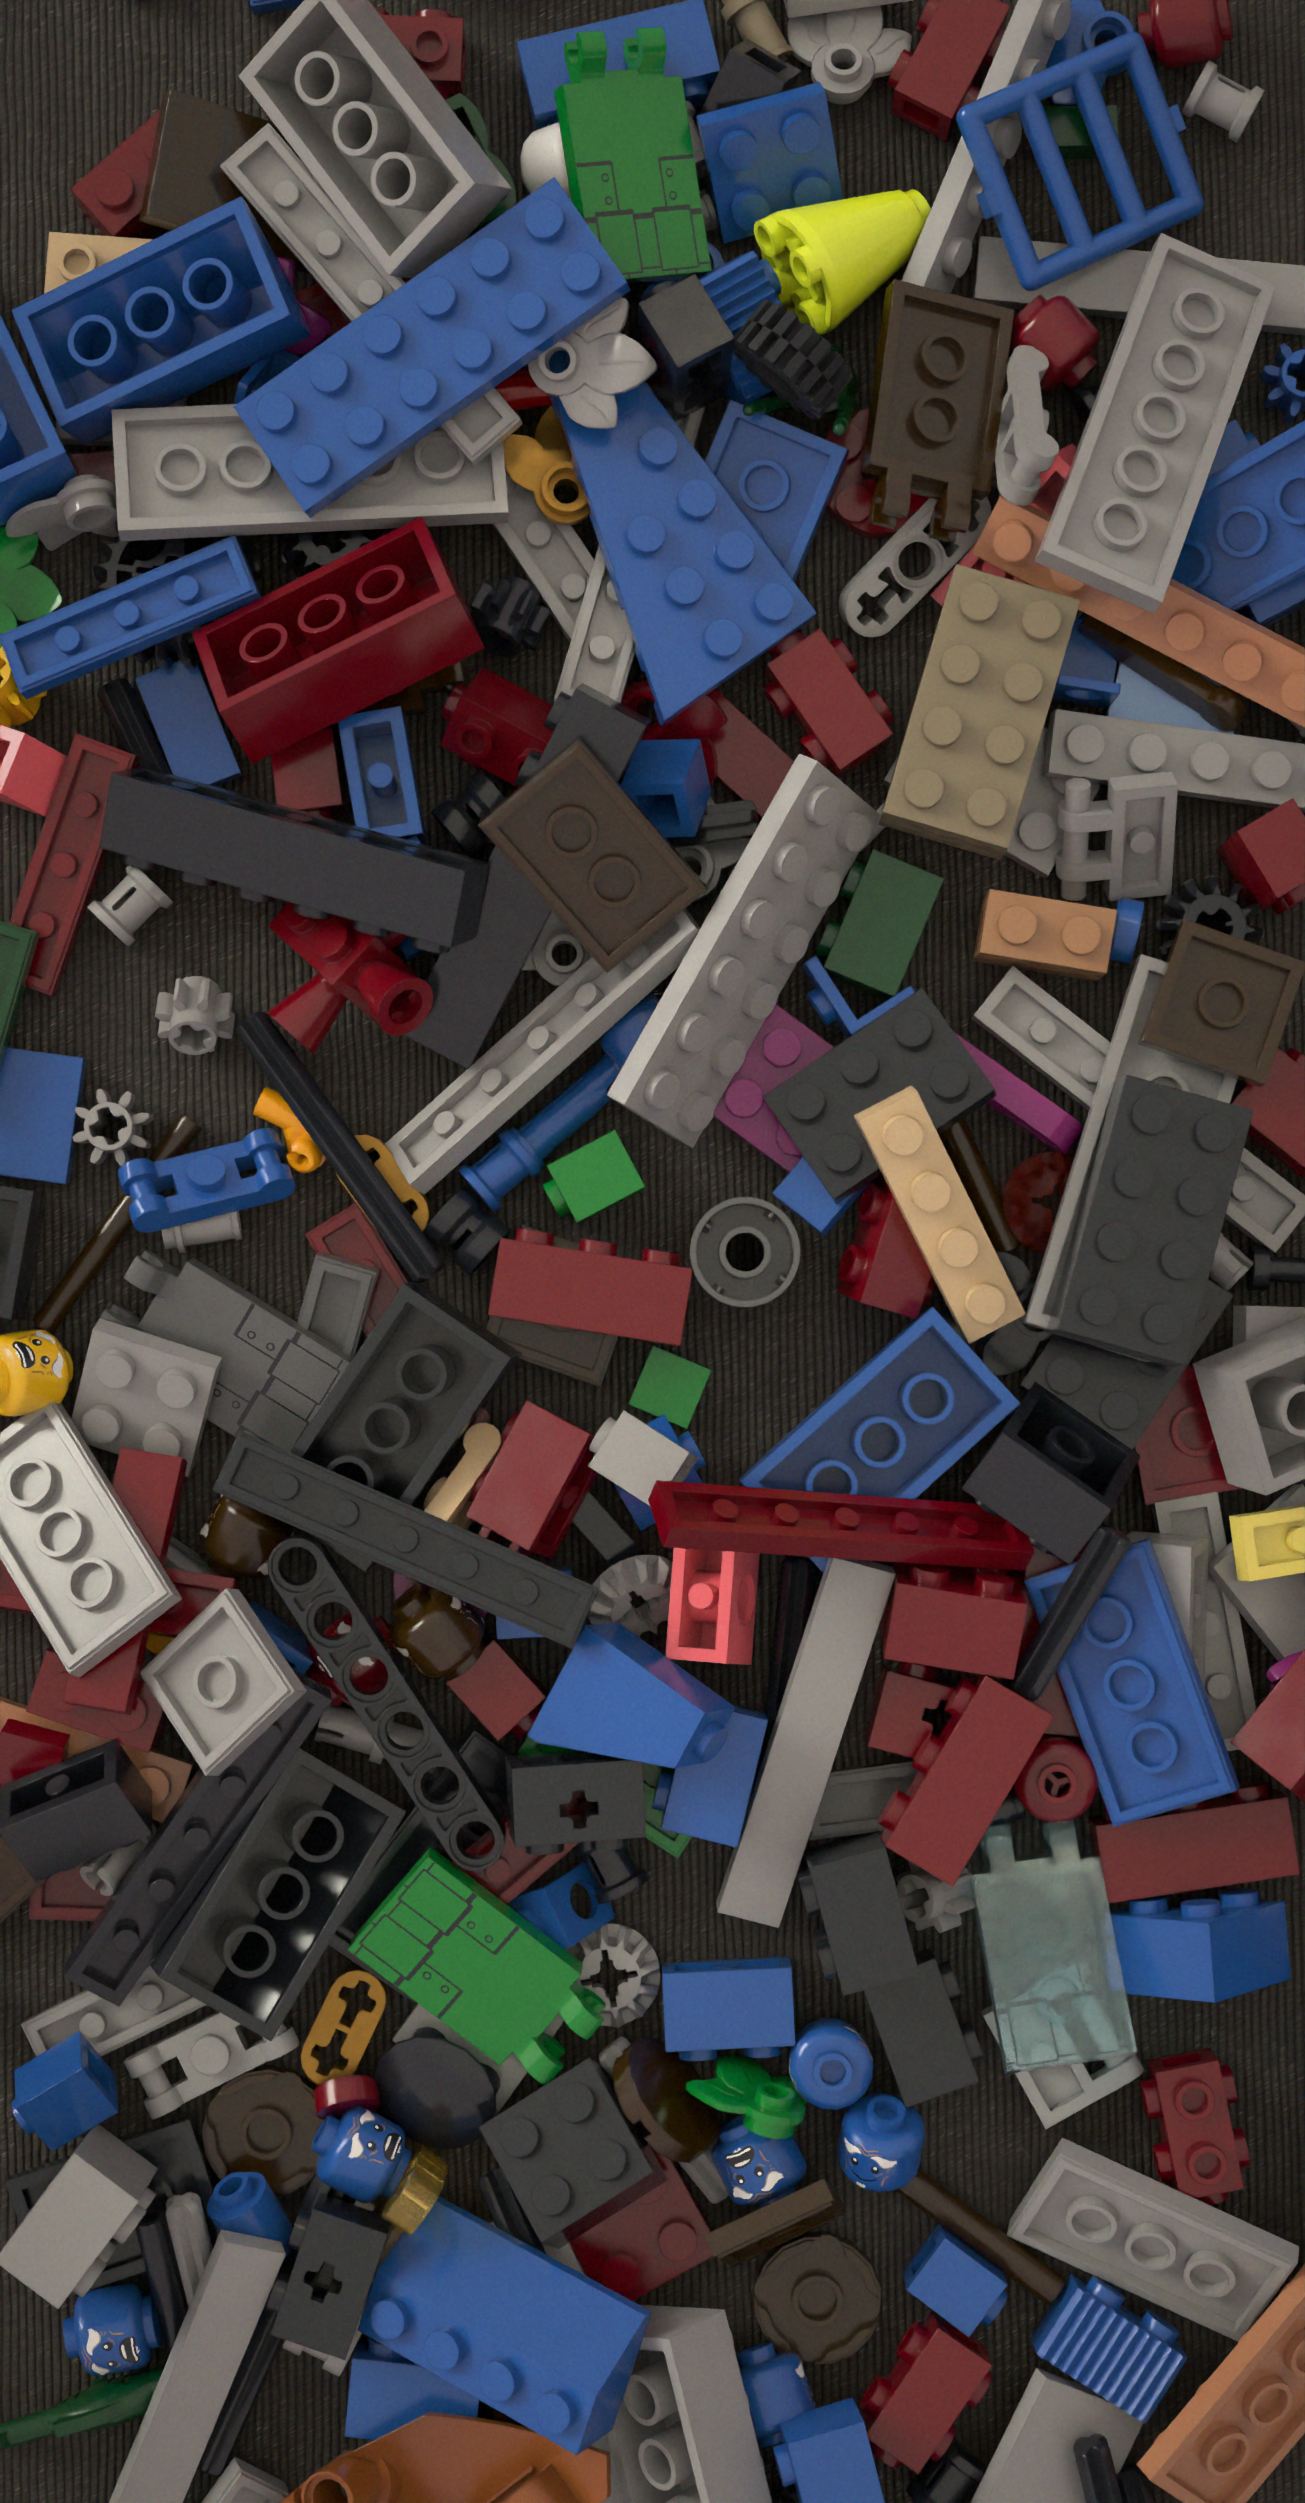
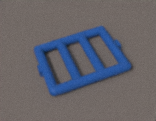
(1026, 99)

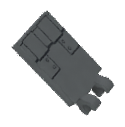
(270, 1366)

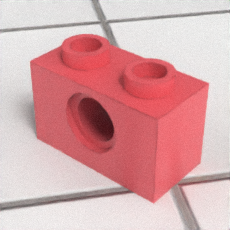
(712, 1606)

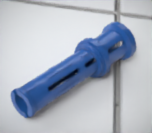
(523, 1149)

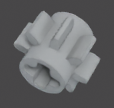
(195, 1015)
(97, 1119)
(933, 1901)

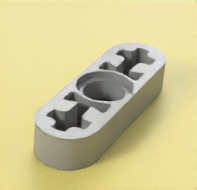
(895, 606)

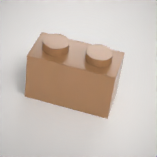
(1044, 935)

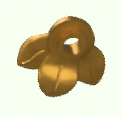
(543, 466)

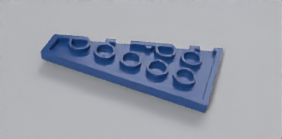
(678, 552)

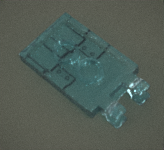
(1050, 1954)

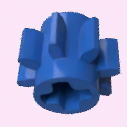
(1282, 383)

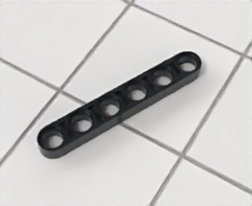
(397, 1696)

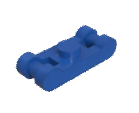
(206, 1182)

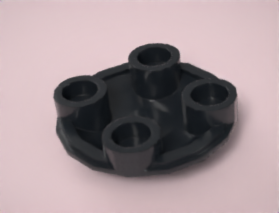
(436, 2090)

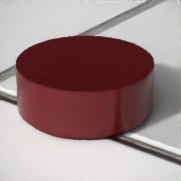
(344, 2093)

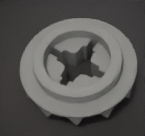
(647, 1577)
(627, 1951)

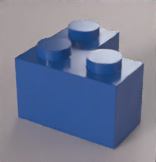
(1202, 1948)

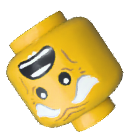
(32, 1371)

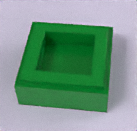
(670, 1387)

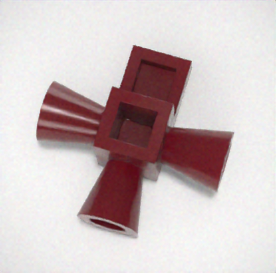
(350, 968)

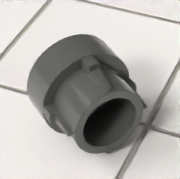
(756, 1219)

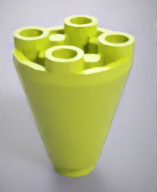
(839, 251)

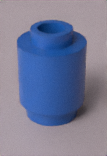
(249, 2207)

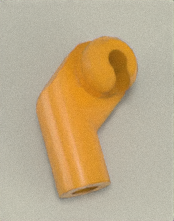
(302, 1151)

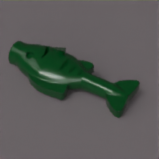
(95, 2408)

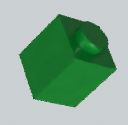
(593, 1179)

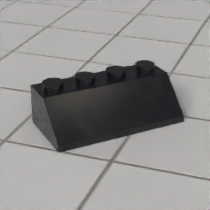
(278, 1895)

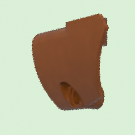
(460, 2462)

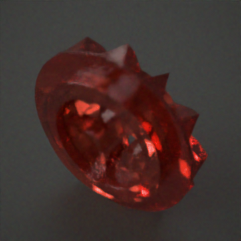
(1031, 1180)

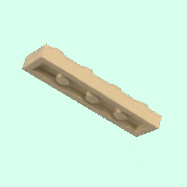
(939, 1214)

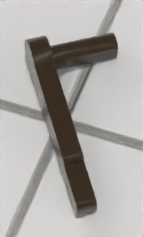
(1215, 704)

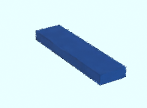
(129, 617)

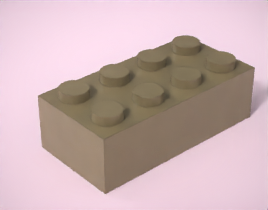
(979, 712)

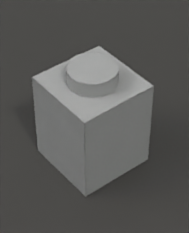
(637, 1456)

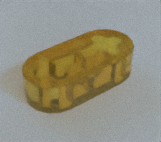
(416, 2191)

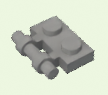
(1138, 839)

